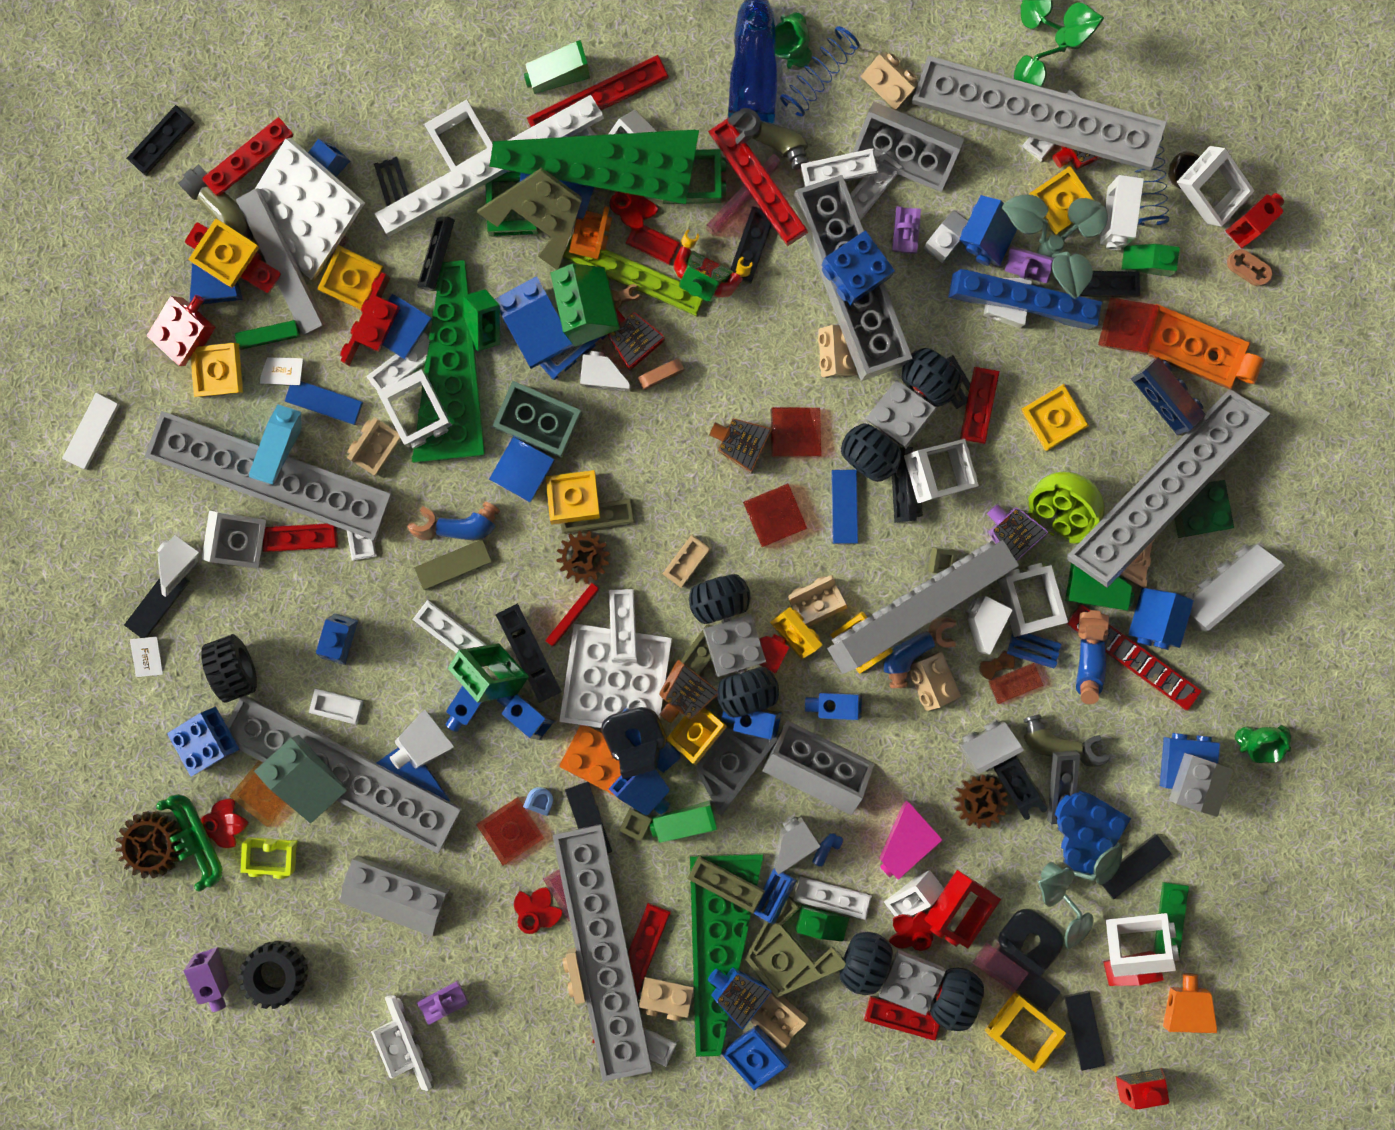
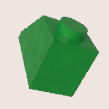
(1151, 259)
(482, 319)
(821, 924)

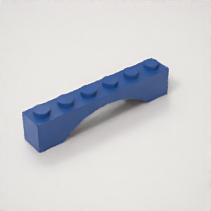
(996, 291)

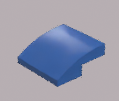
(406, 328)
(522, 469)

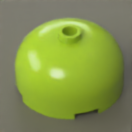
(1076, 499)

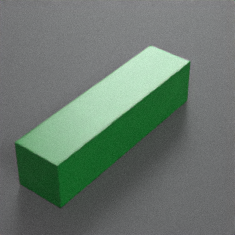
(267, 334)

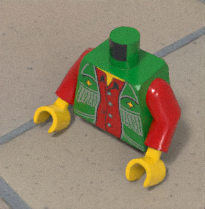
(705, 277)

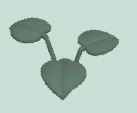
(1089, 217)
(1057, 880)

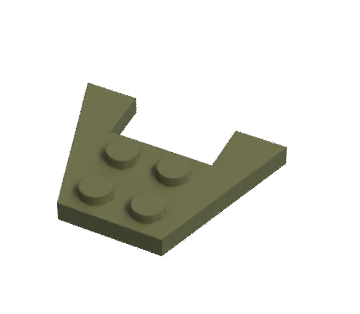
(543, 203)
(782, 960)

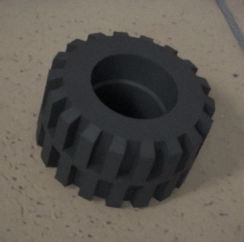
(229, 668)
(256, 986)

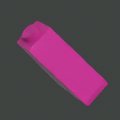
(907, 842)

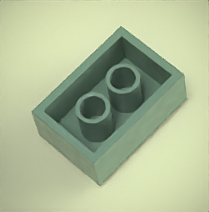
(537, 419)

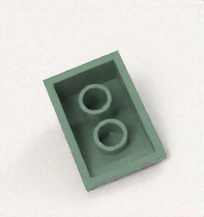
(301, 779)

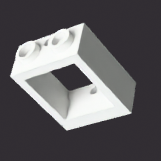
(448, 120)
(1201, 171)
(1123, 212)
(403, 387)
(922, 474)
(1011, 600)
(1141, 964)

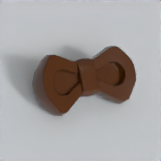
(989, 668)

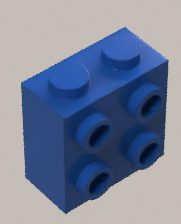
(988, 231)
(857, 268)
(1160, 618)
(203, 741)
(1174, 751)

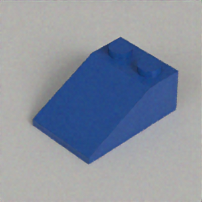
(533, 322)

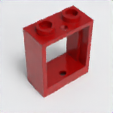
(951, 901)

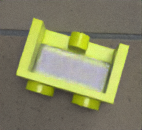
(268, 857)

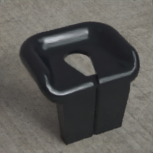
(634, 758)
(1019, 927)

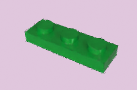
(1173, 902)

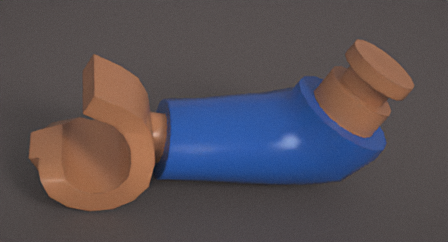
(472, 528)
(904, 654)
(1092, 662)

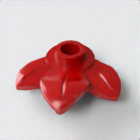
(634, 211)
(226, 823)
(537, 907)
(912, 932)

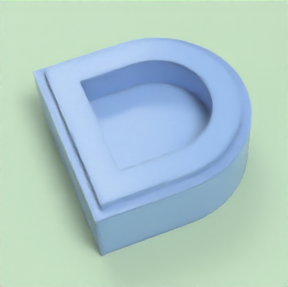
(539, 800)

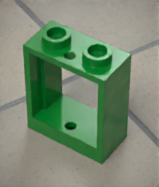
(720, 186)
(508, 228)
(469, 672)

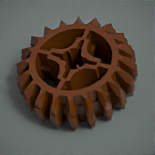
(130, 836)

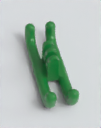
(193, 840)

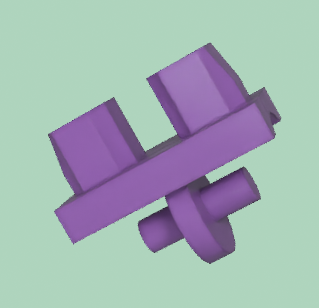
(906, 230)
(1029, 264)
(443, 1002)

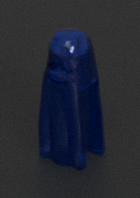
(754, 64)

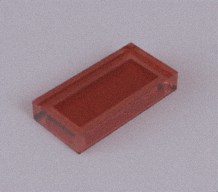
(1015, 683)

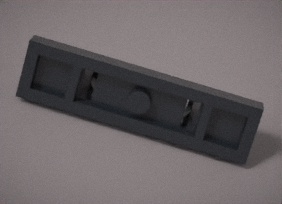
(528, 653)

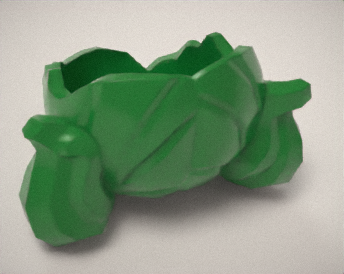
(793, 40)
(1265, 743)

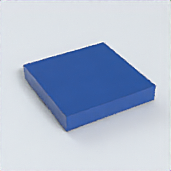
(755, 1057)

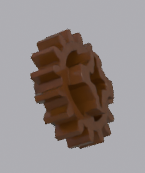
(577, 547)
(975, 811)

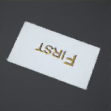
(282, 371)
(146, 656)

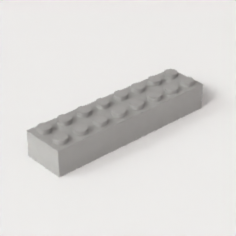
(870, 322)
(921, 605)

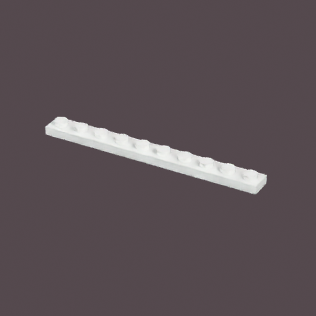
(477, 171)

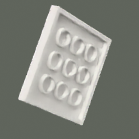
(308, 206)
(604, 688)

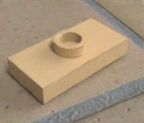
(686, 561)

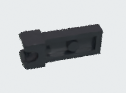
(1020, 786)

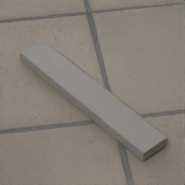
(280, 258)

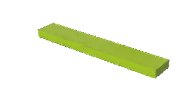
(650, 281)

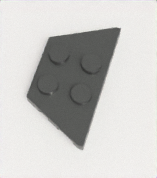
(730, 765)

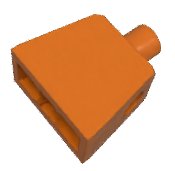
(1190, 1008)

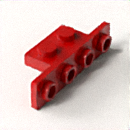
(247, 157)
(256, 272)
(374, 322)

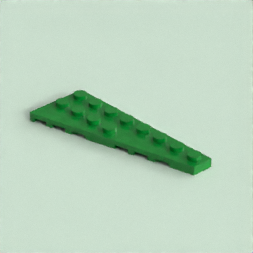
(631, 163)
(452, 373)
(717, 943)

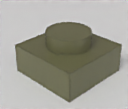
(941, 559)
(635, 824)

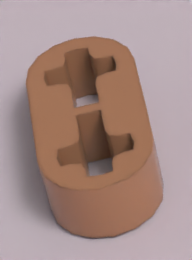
(1246, 272)
(661, 374)

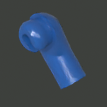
(821, 854)

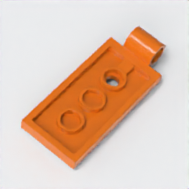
(1187, 346)

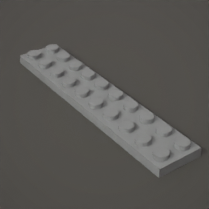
(1039, 113)
(296, 488)
(1168, 488)
(370, 787)
(602, 952)

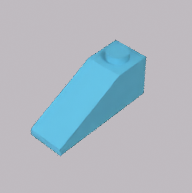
(276, 444)

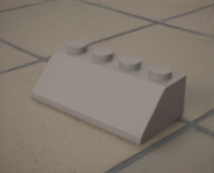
(917, 146)
(1231, 585)
(819, 768)
(393, 895)

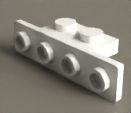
(397, 1045)

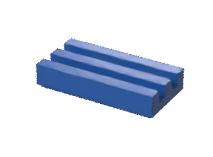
(1034, 648)
(777, 898)

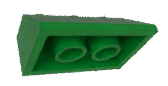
(584, 302)

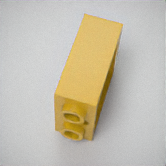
(1005, 1017)

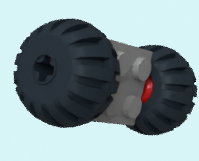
(901, 414)
(734, 645)
(912, 981)

